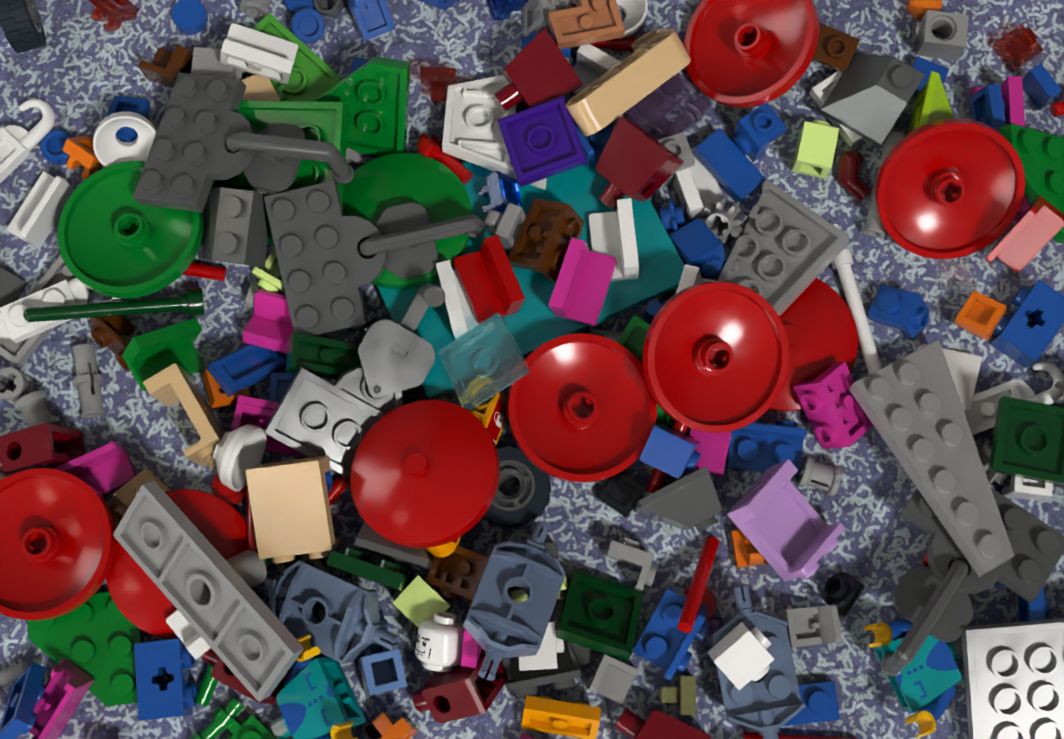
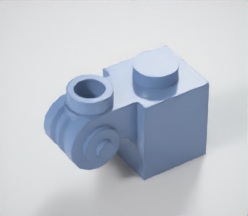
(381, 667)

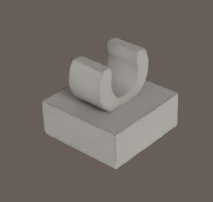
(506, 225)

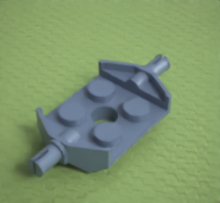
(350, 616)
(511, 627)
(776, 697)

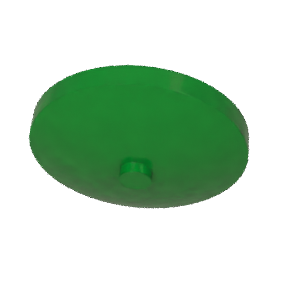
(403, 180)
(121, 244)

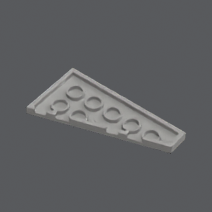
(782, 248)
(928, 432)

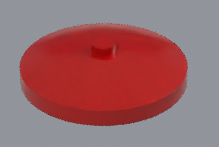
(750, 48)
(949, 188)
(818, 335)
(716, 357)
(581, 408)
(425, 474)
(51, 543)
(133, 589)

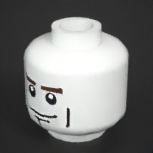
(440, 642)

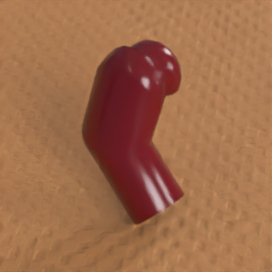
(848, 175)

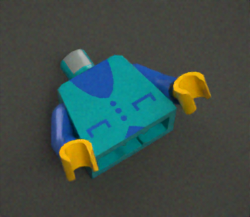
(928, 680)
(316, 699)

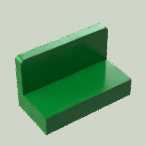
(161, 348)

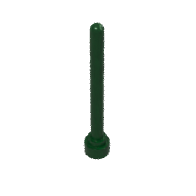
(188, 302)

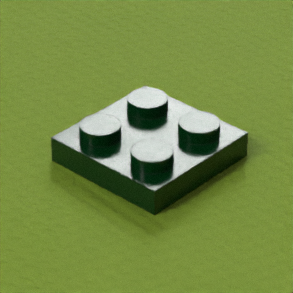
(1028, 441)
(357, 564)
(600, 615)

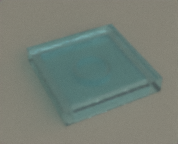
(483, 362)

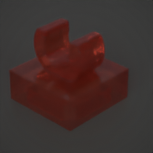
(115, 10)
(1018, 47)
(439, 79)

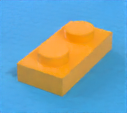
(561, 717)

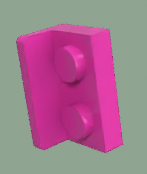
(832, 407)

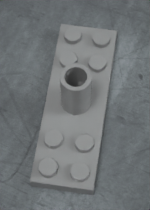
(209, 590)

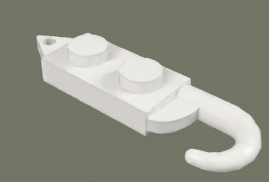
(17, 142)
(66, 292)
(985, 404)

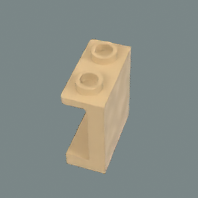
(177, 385)
(291, 509)

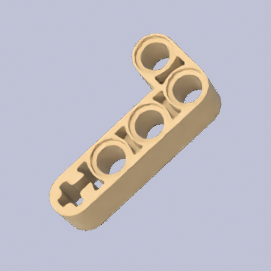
(654, 61)

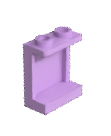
(784, 524)

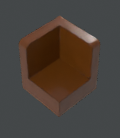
(167, 65)

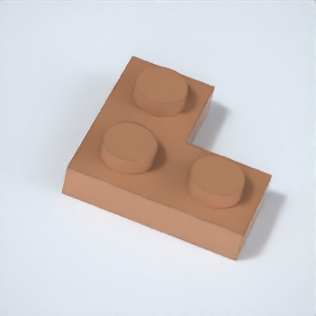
(586, 24)

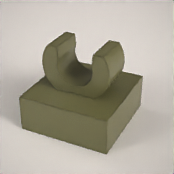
(683, 695)

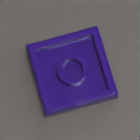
(542, 141)

